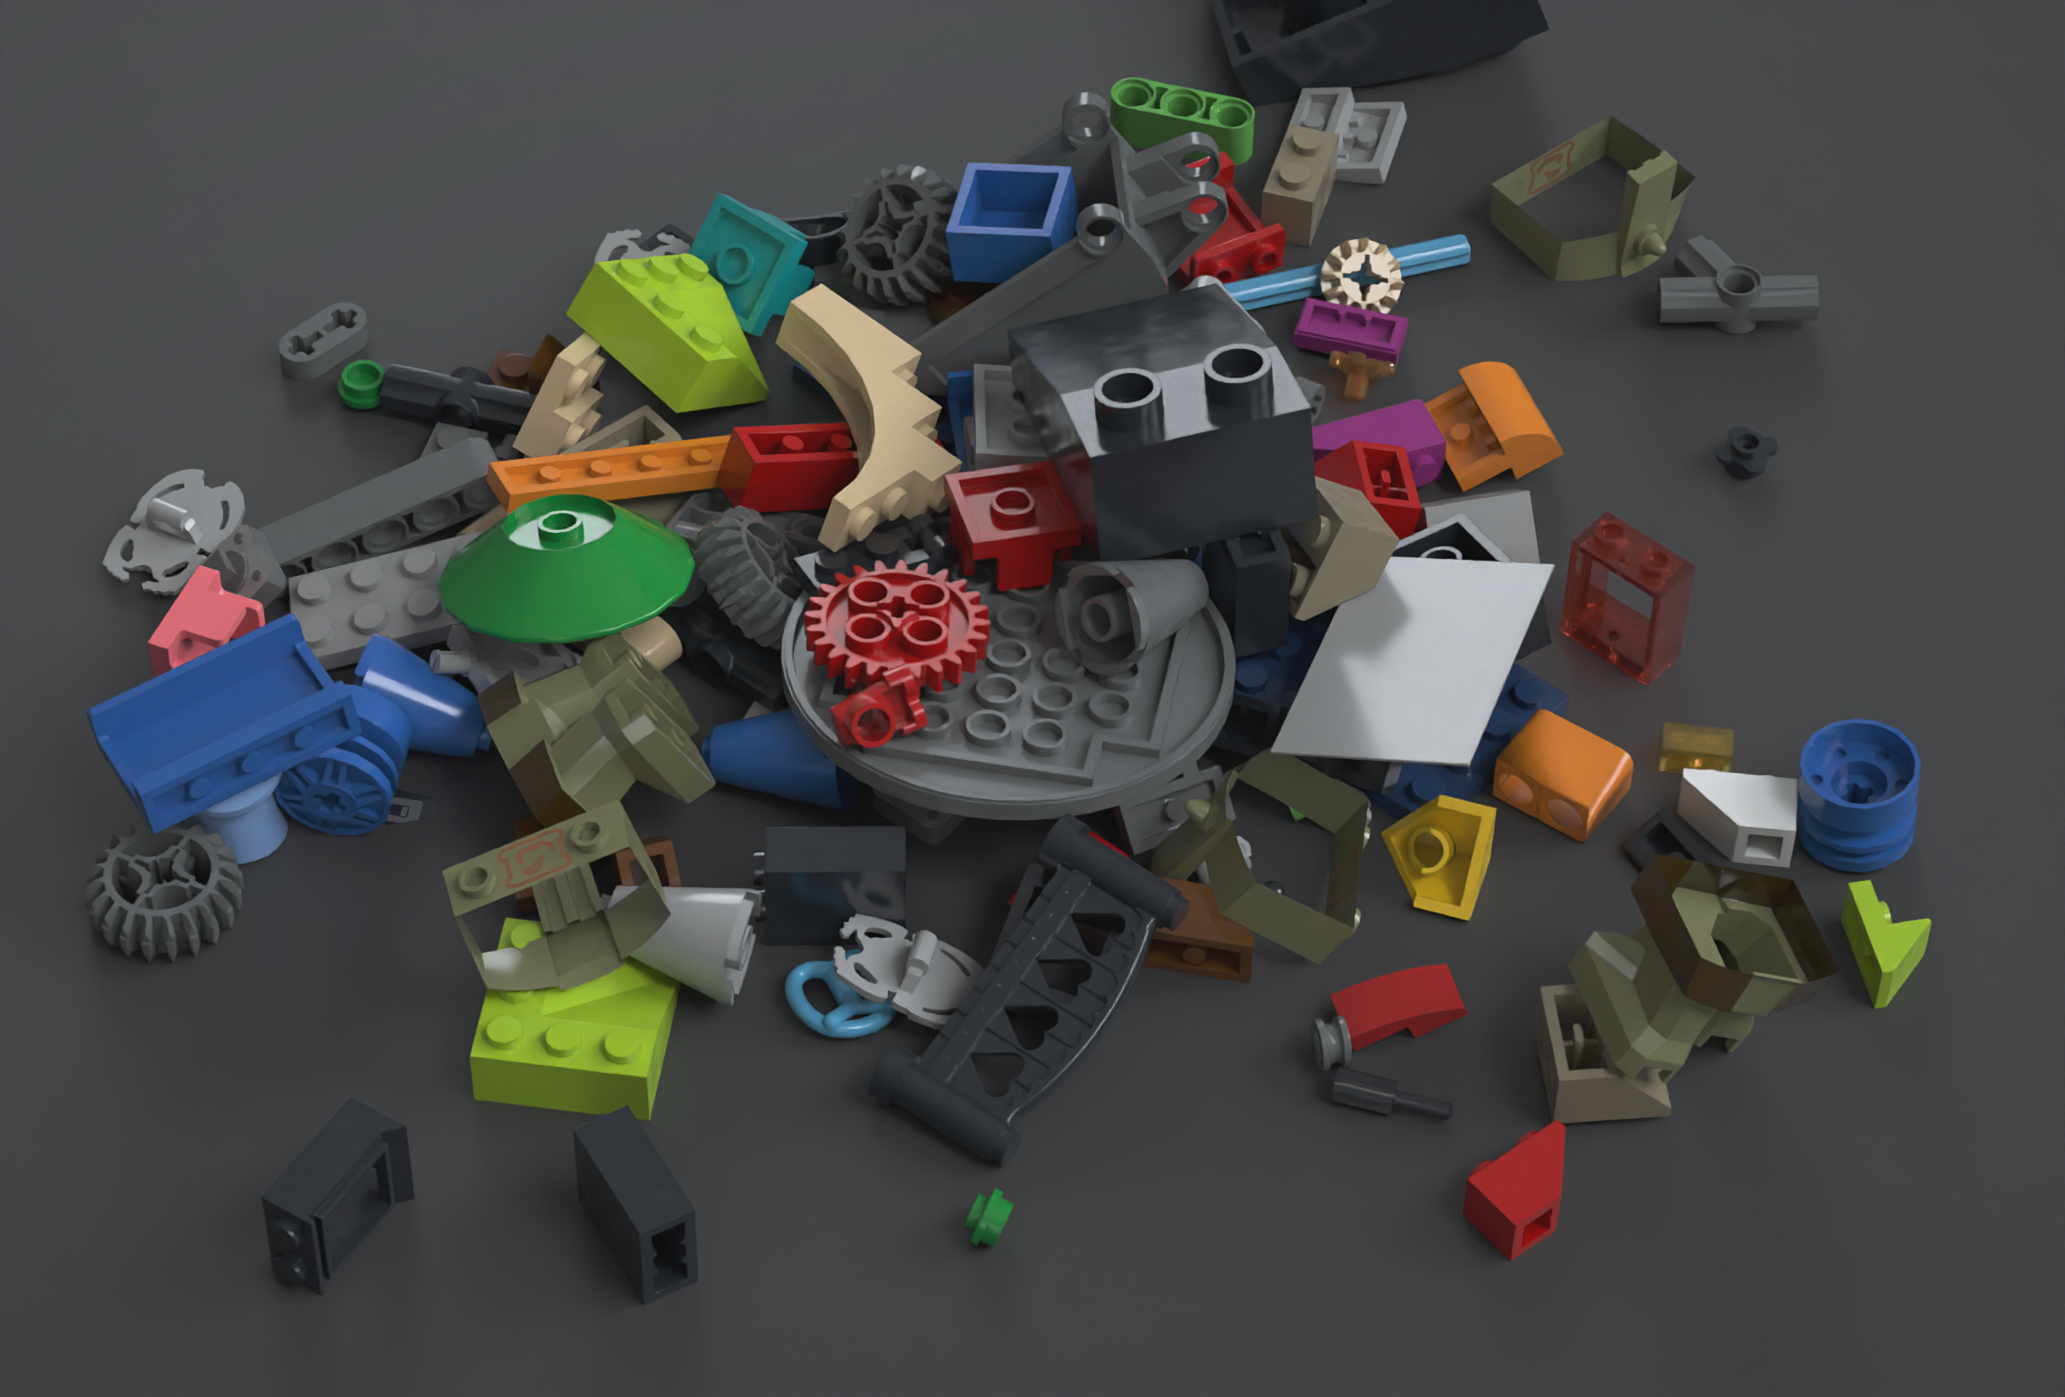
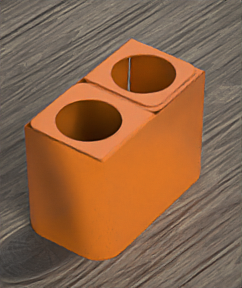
(1562, 775)

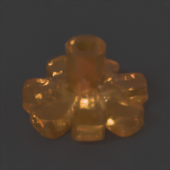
(1360, 371)

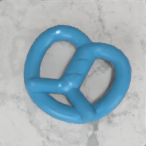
(850, 1003)

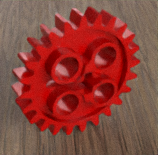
(897, 619)

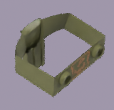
(1648, 210)
(1213, 839)
(578, 935)

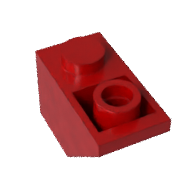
(1520, 1192)

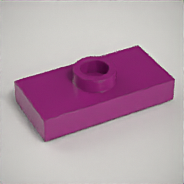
(1344, 328)

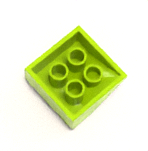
(670, 330)
(575, 1045)

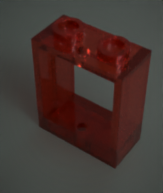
(1593, 615)

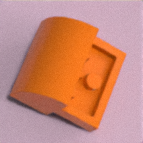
(1491, 425)

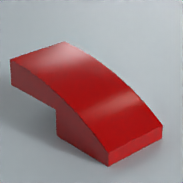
(1408, 998)

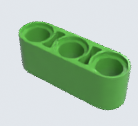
(1157, 112)

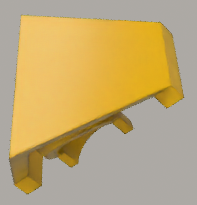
(1443, 853)

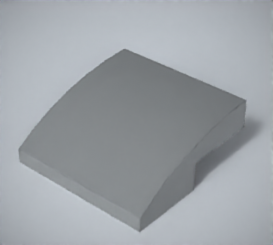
(1365, 130)

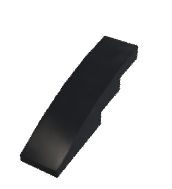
(1255, 724)

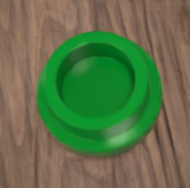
(361, 384)
(988, 1218)

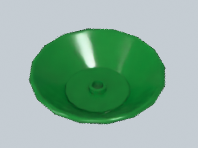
(566, 572)

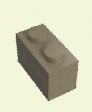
(1300, 183)

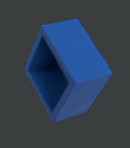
(1009, 219)

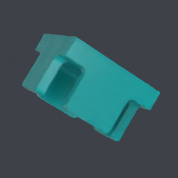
(752, 260)

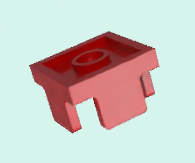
(1012, 516)

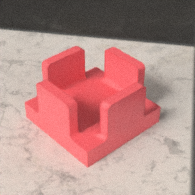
(201, 621)

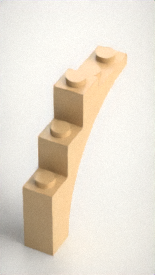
(890, 420)

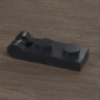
(915, 544)

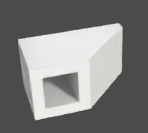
(1742, 814)

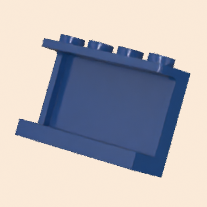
(222, 723)

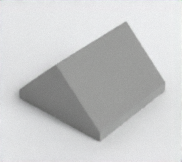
(1500, 515)

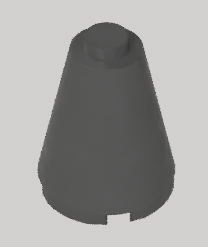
(1127, 608)

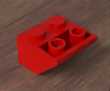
(1381, 475)

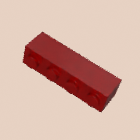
(789, 466)

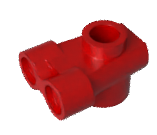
(888, 706)

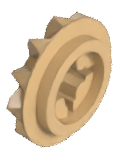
(1347, 260)

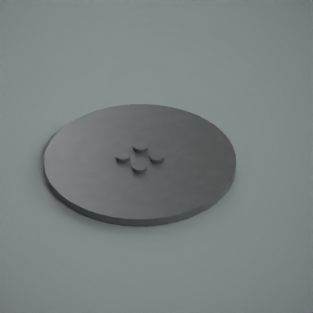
(1033, 723)

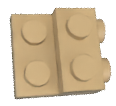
(566, 402)

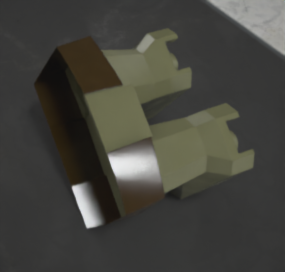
(594, 733)
(1701, 963)

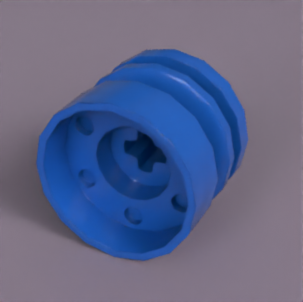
(354, 782)
(1858, 795)

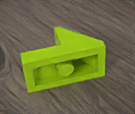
(1882, 948)

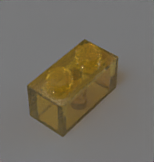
(1695, 748)

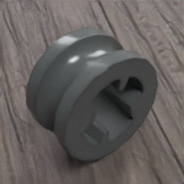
(1331, 1043)

